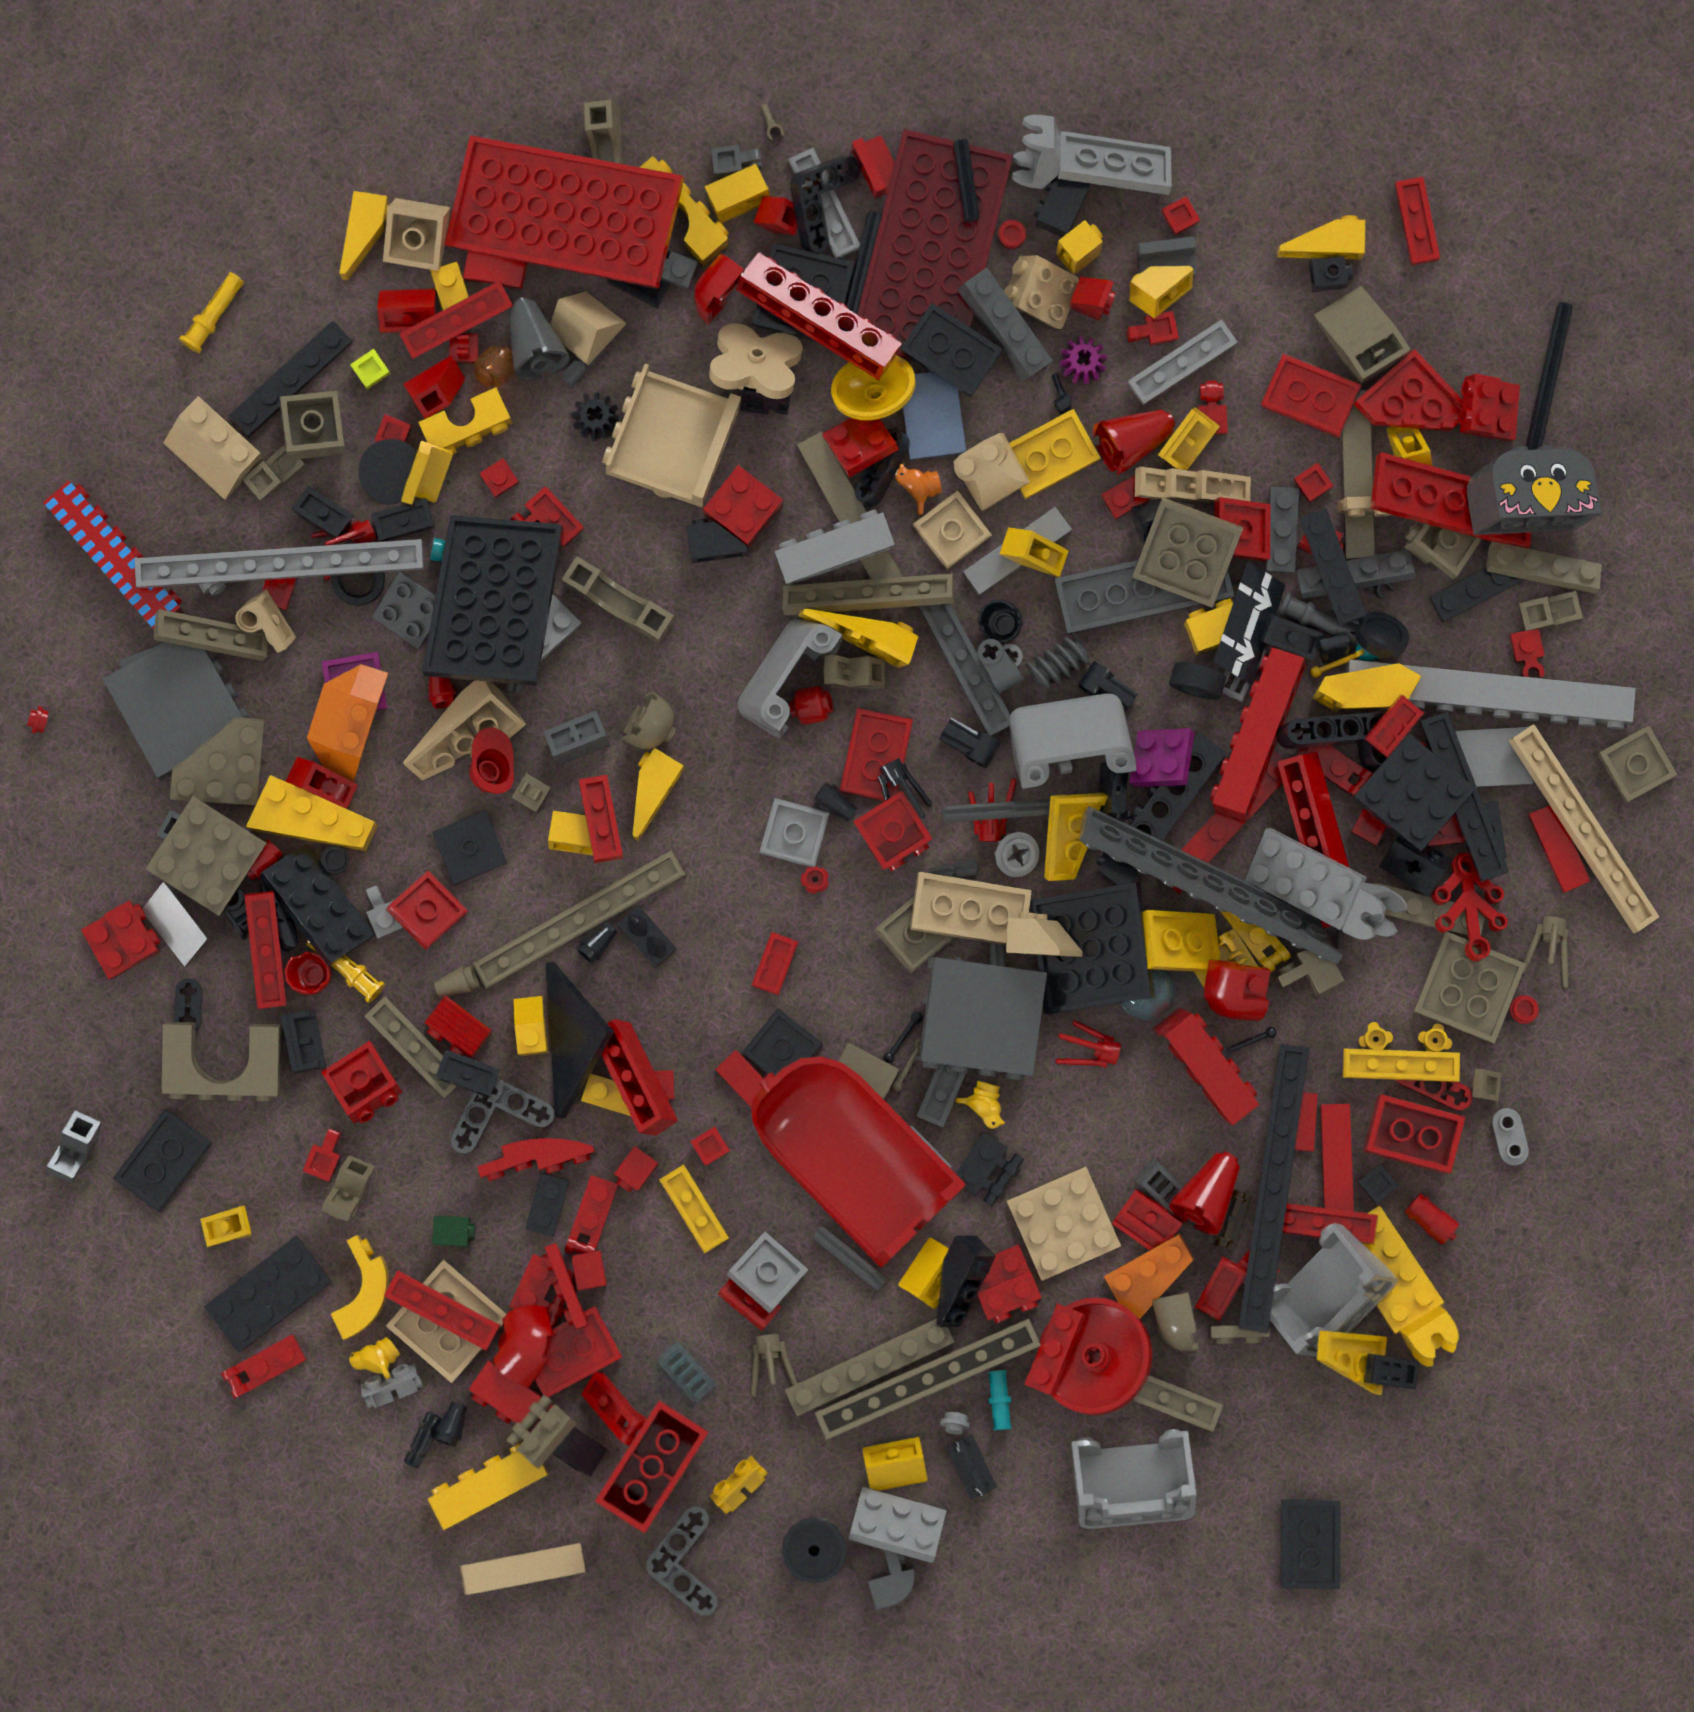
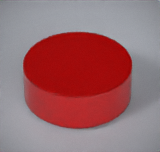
(1011, 234)

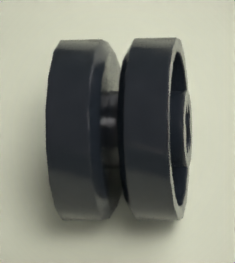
(801, 1562)

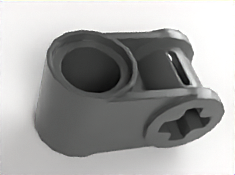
(1001, 670)

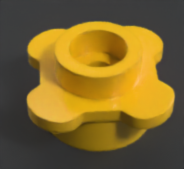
(1375, 1031)
(1436, 1032)

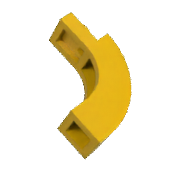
(370, 1300)

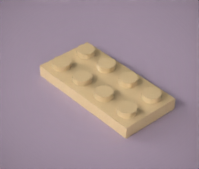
(966, 907)

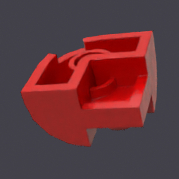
(715, 286)
(1237, 990)
(523, 1344)

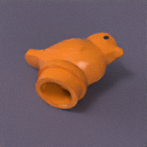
(919, 484)

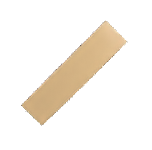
(1190, 485)
(522, 1569)

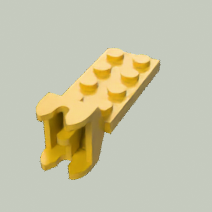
(1413, 1303)

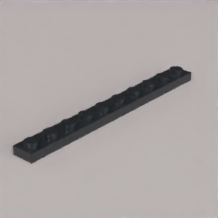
(1274, 1189)

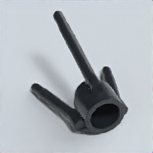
(897, 773)

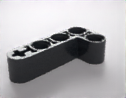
(1333, 734)

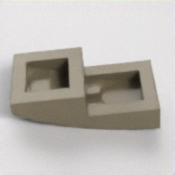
(272, 474)
(1551, 611)

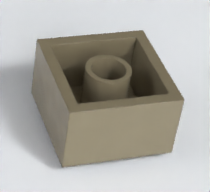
(312, 425)

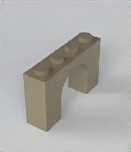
(184, 1076)

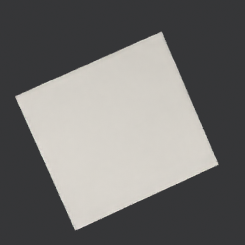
(174, 924)

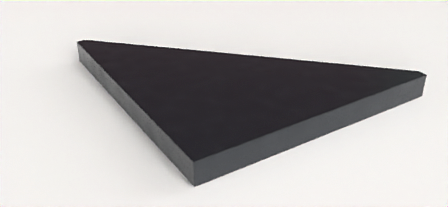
(576, 1038)

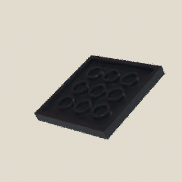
(1112, 941)

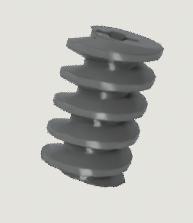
(1058, 662)

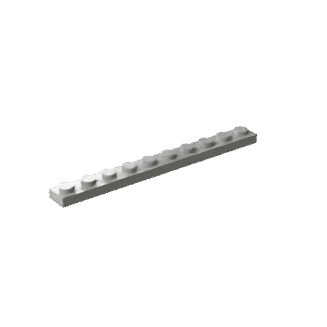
(279, 563)

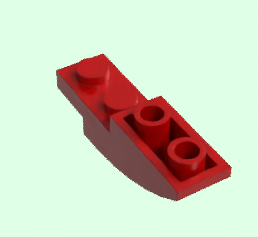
(547, 1153)

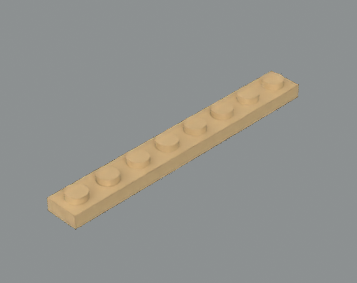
(1583, 829)

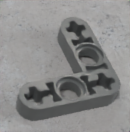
(500, 1101)
(675, 1569)

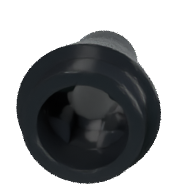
(835, 802)
(595, 943)
(451, 1425)

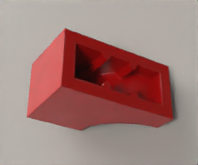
(321, 782)

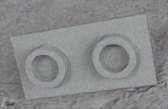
(378, 1389)

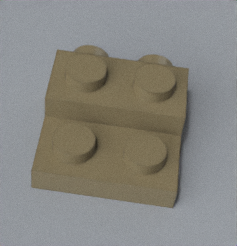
(1441, 546)

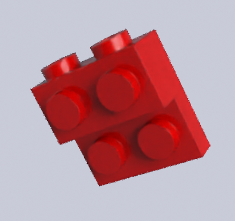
(1489, 407)
(893, 832)
(121, 939)
(362, 1083)
(1008, 1286)

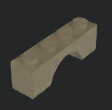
(604, 130)
(619, 602)

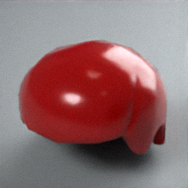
(307, 973)

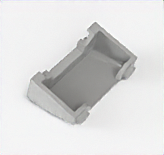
(759, 699)
(1069, 732)
(1330, 1291)
(1134, 1482)

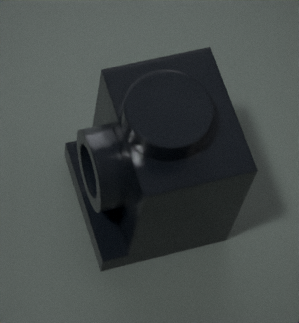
(1322, 280)

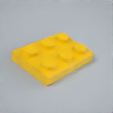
(1054, 452)
(1180, 940)

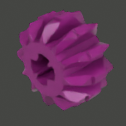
(1072, 356)

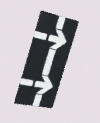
(1254, 602)

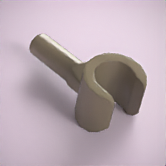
(770, 122)

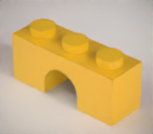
(489, 417)

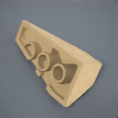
(452, 736)

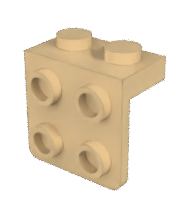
(1041, 290)

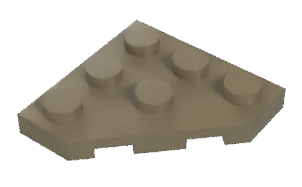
(223, 766)

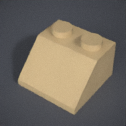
(416, 233)
(1038, 936)

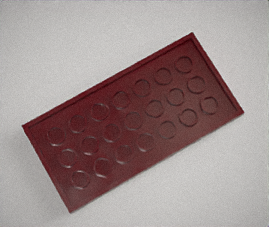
(922, 237)

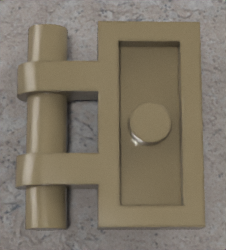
(545, 1436)

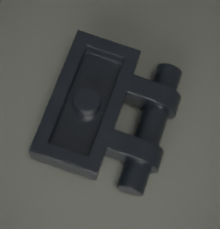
(980, 1164)

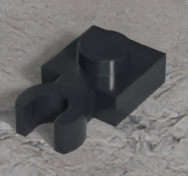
(761, 404)

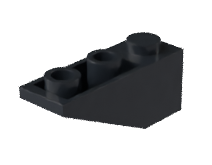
(962, 1276)

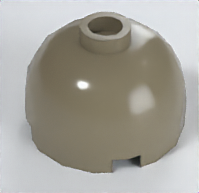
(650, 723)

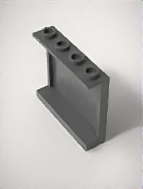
(173, 702)
(982, 1018)

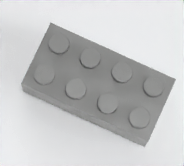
(834, 548)

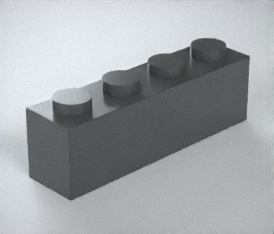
(1004, 324)

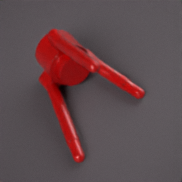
(358, 532)
(990, 829)
(1106, 1050)

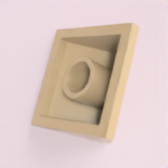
(585, 325)

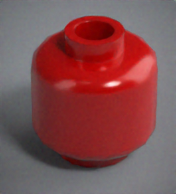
(811, 705)

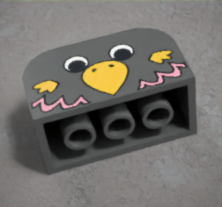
(1533, 492)

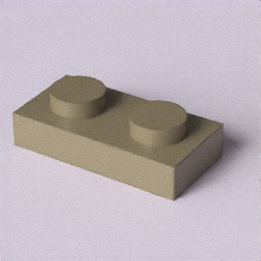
(1225, 1334)

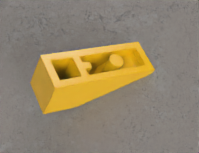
(364, 228)
(1333, 239)
(655, 782)

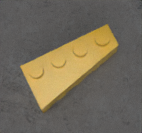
(304, 816)

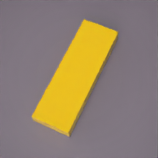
(694, 1209)

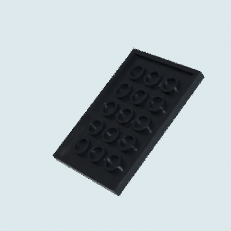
(493, 600)

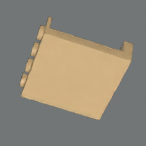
(671, 437)

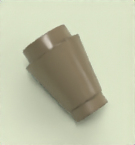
(457, 982)

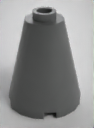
(534, 342)

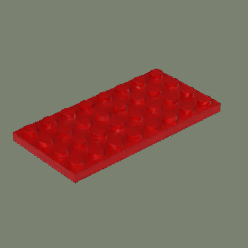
(564, 211)

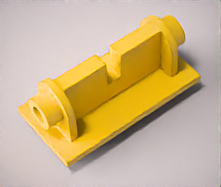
(746, 1474)

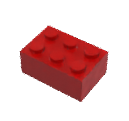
(1414, 1134)

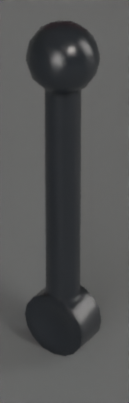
(916, 1018)
(1270, 1032)

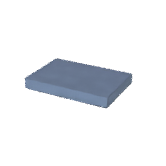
(933, 419)

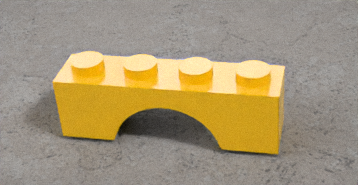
(704, 236)

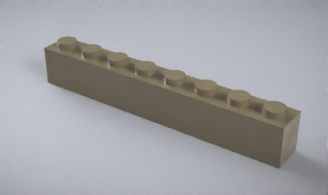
(927, 1379)

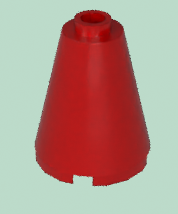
(1131, 437)
(1208, 1194)

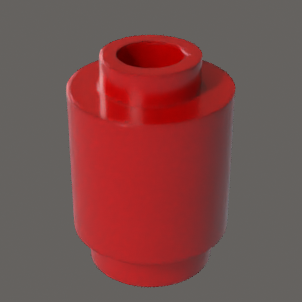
(268, 856)

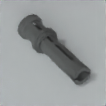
(1307, 614)

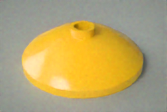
(866, 398)

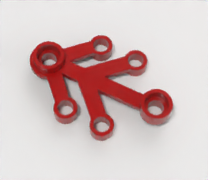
(1471, 903)

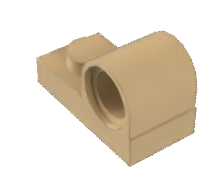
(267, 618)

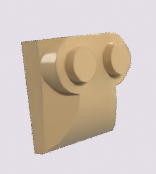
(990, 471)

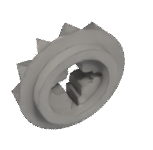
(1028, 856)

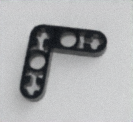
(812, 196)

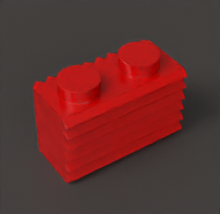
(457, 1027)

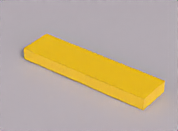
(1401, 1065)

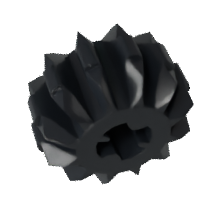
(597, 426)

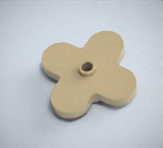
(755, 361)

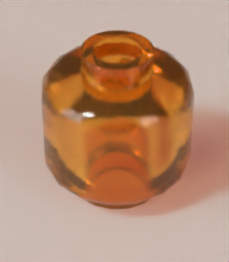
(494, 366)

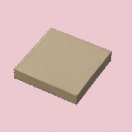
(952, 530)

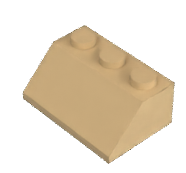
(212, 448)

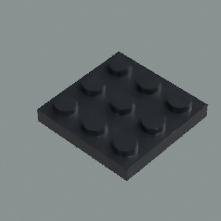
(817, 270)
(1414, 793)

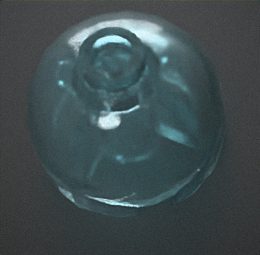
(1153, 1007)

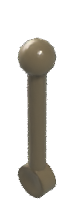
(897, 1085)

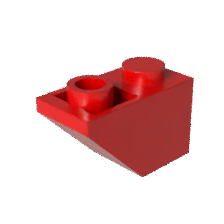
(1093, 297)
(435, 387)

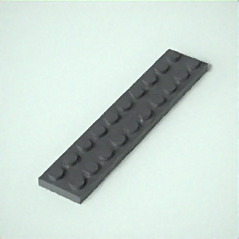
(1210, 884)

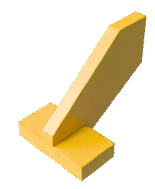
(1367, 688)

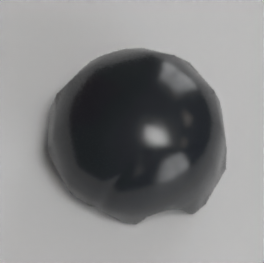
(1000, 621)

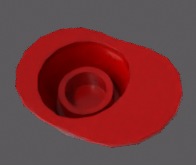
(492, 761)

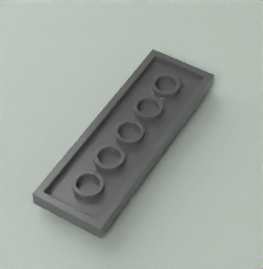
(1114, 597)

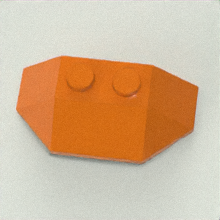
(345, 718)

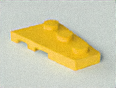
(1063, 847)
(1348, 1355)

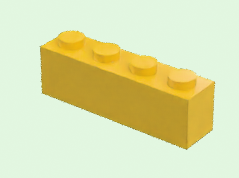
(483, 1488)

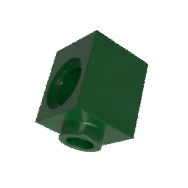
(453, 1231)

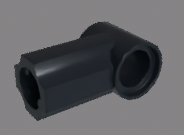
(1101, 680)
(975, 745)

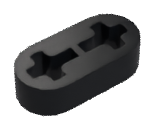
(181, 1002)

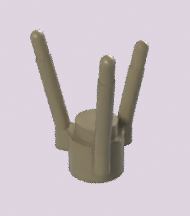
(1552, 931)
(768, 1348)

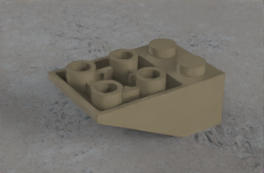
(1362, 335)

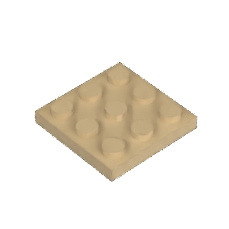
(1063, 1223)
(436, 1345)

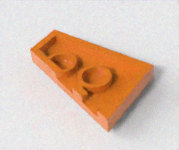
(1149, 1275)

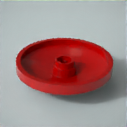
(1107, 1359)

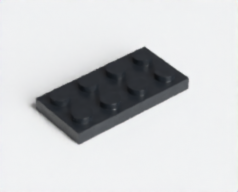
(317, 905)
(268, 1294)

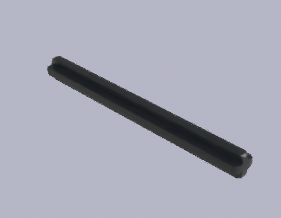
(1549, 375)

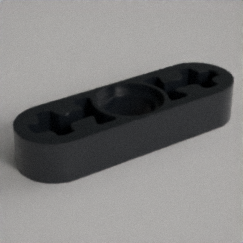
(884, 479)

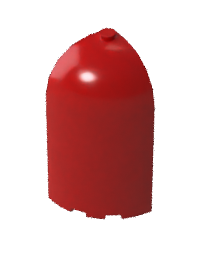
(852, 1153)

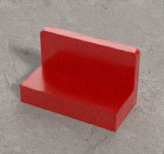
(875, 164)
(404, 308)

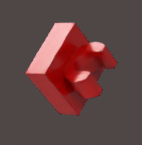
(465, 348)

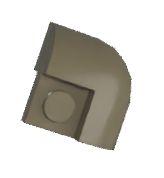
(1175, 1322)

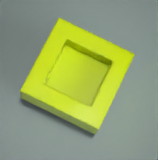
(370, 369)

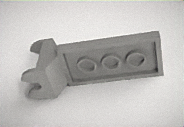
(1090, 159)
(1323, 887)

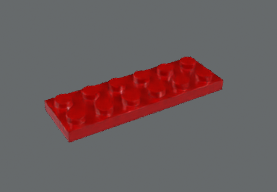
(1429, 497)

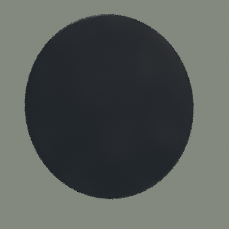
(386, 469)

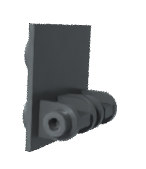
(407, 609)

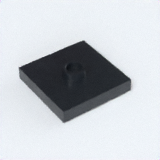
(469, 847)

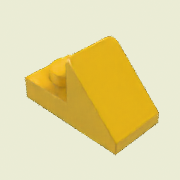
(226, 1226)

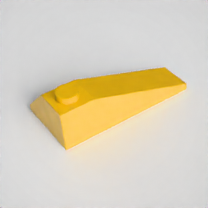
(879, 638)

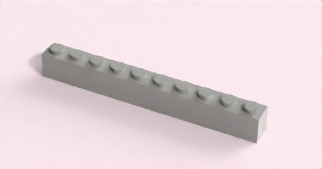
(1518, 696)

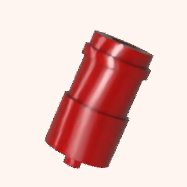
(1433, 1220)

